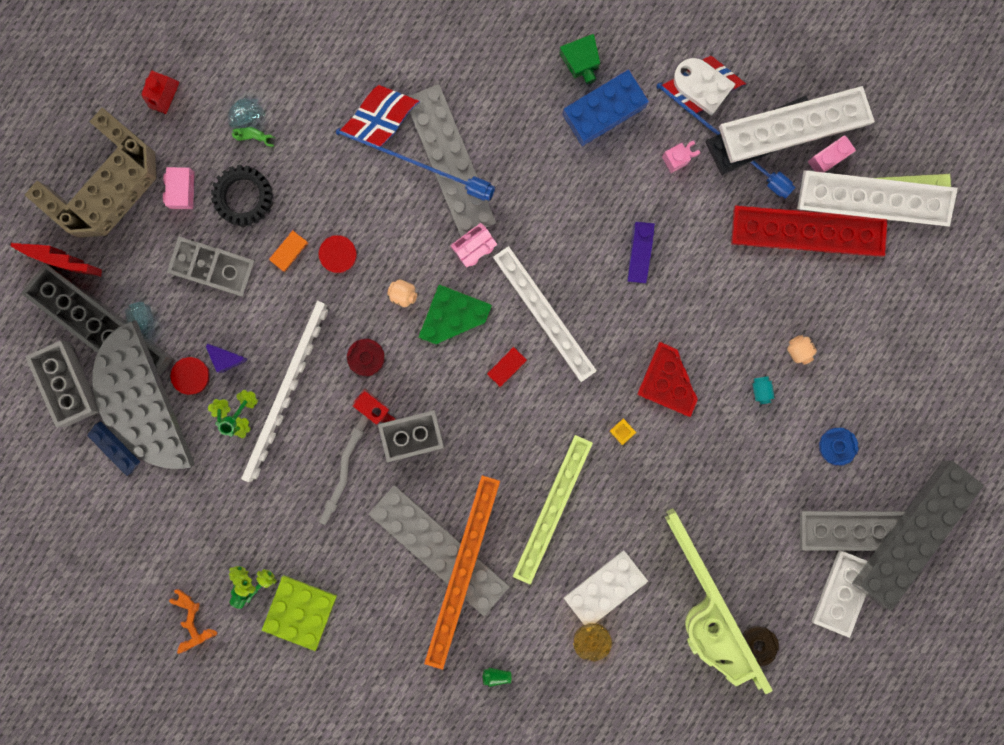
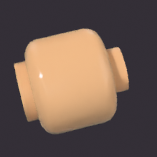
(402, 293)
(801, 349)

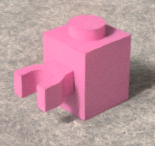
(679, 156)

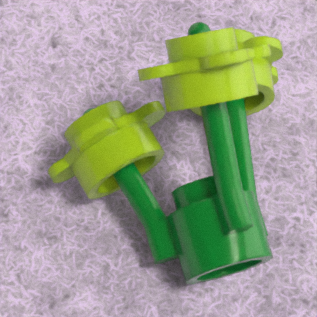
(243, 585)

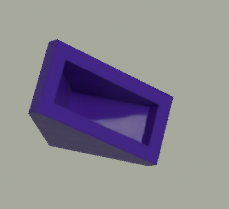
(223, 359)

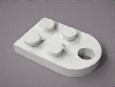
(704, 84)

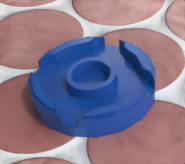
(835, 441)

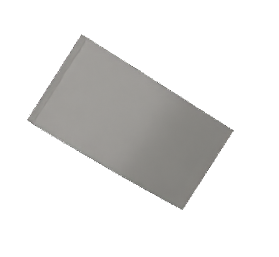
(210, 266)

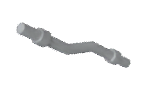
(331, 504)

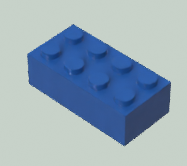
(605, 107)

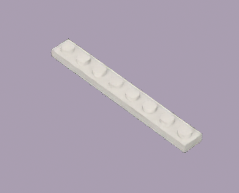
(544, 314)

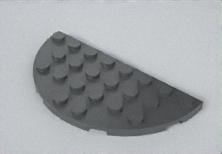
(135, 401)

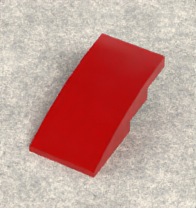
(57, 258)

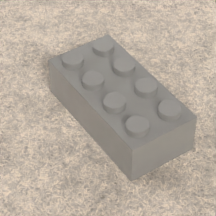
(62, 383)

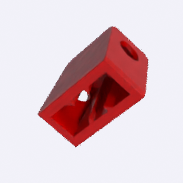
(159, 91)
(367, 402)

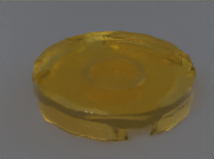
(592, 642)

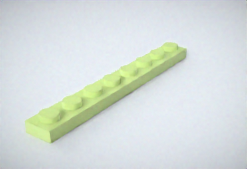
(552, 509)

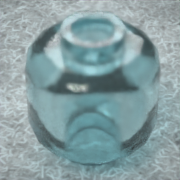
(139, 312)

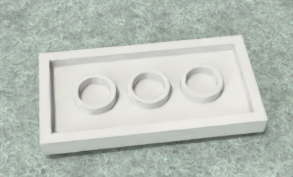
(605, 589)
(840, 598)

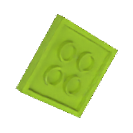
(299, 613)

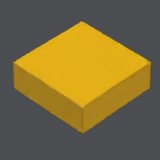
(622, 431)

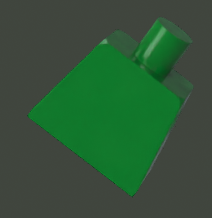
(581, 58)

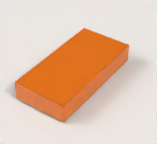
(288, 251)

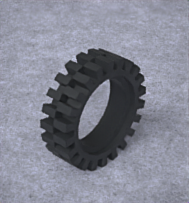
(222, 186)

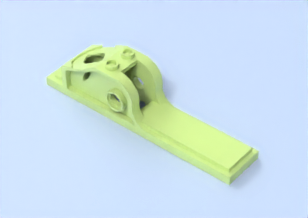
(724, 638)

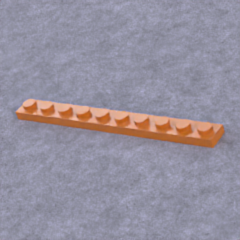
(462, 572)

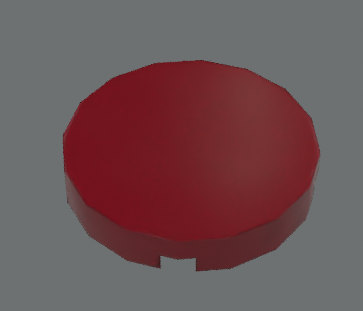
(371, 357)

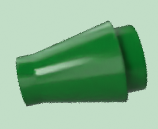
(495, 677)

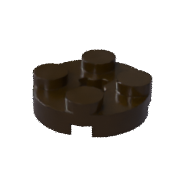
(770, 642)

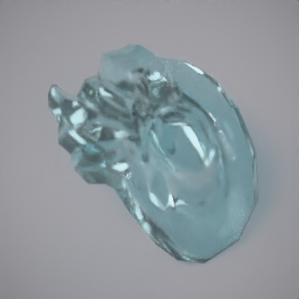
(244, 112)

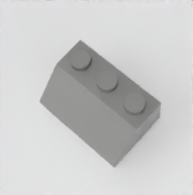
(411, 436)

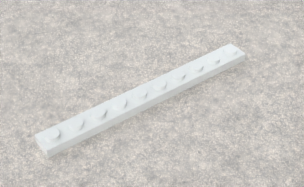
(282, 399)

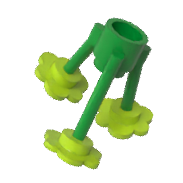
(233, 425)

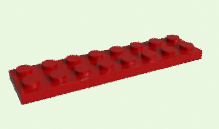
(808, 231)

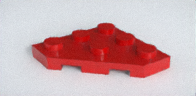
(668, 381)

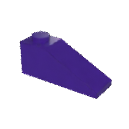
(640, 251)

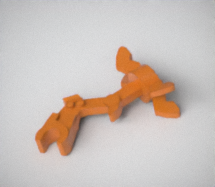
(185, 602)

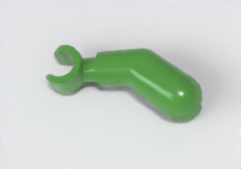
(251, 132)

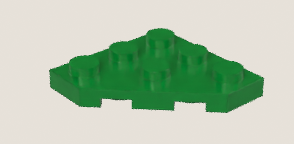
(452, 315)

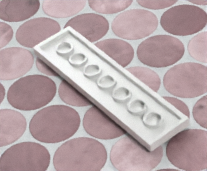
(796, 124)
(877, 198)

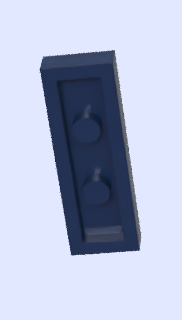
(113, 448)

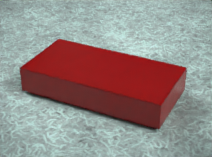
(506, 367)

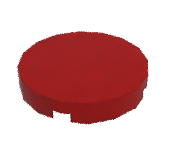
(337, 254)
(190, 375)

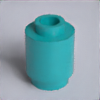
(763, 390)

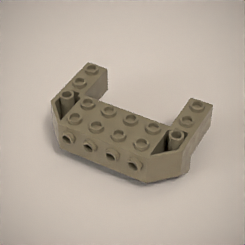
(109, 191)

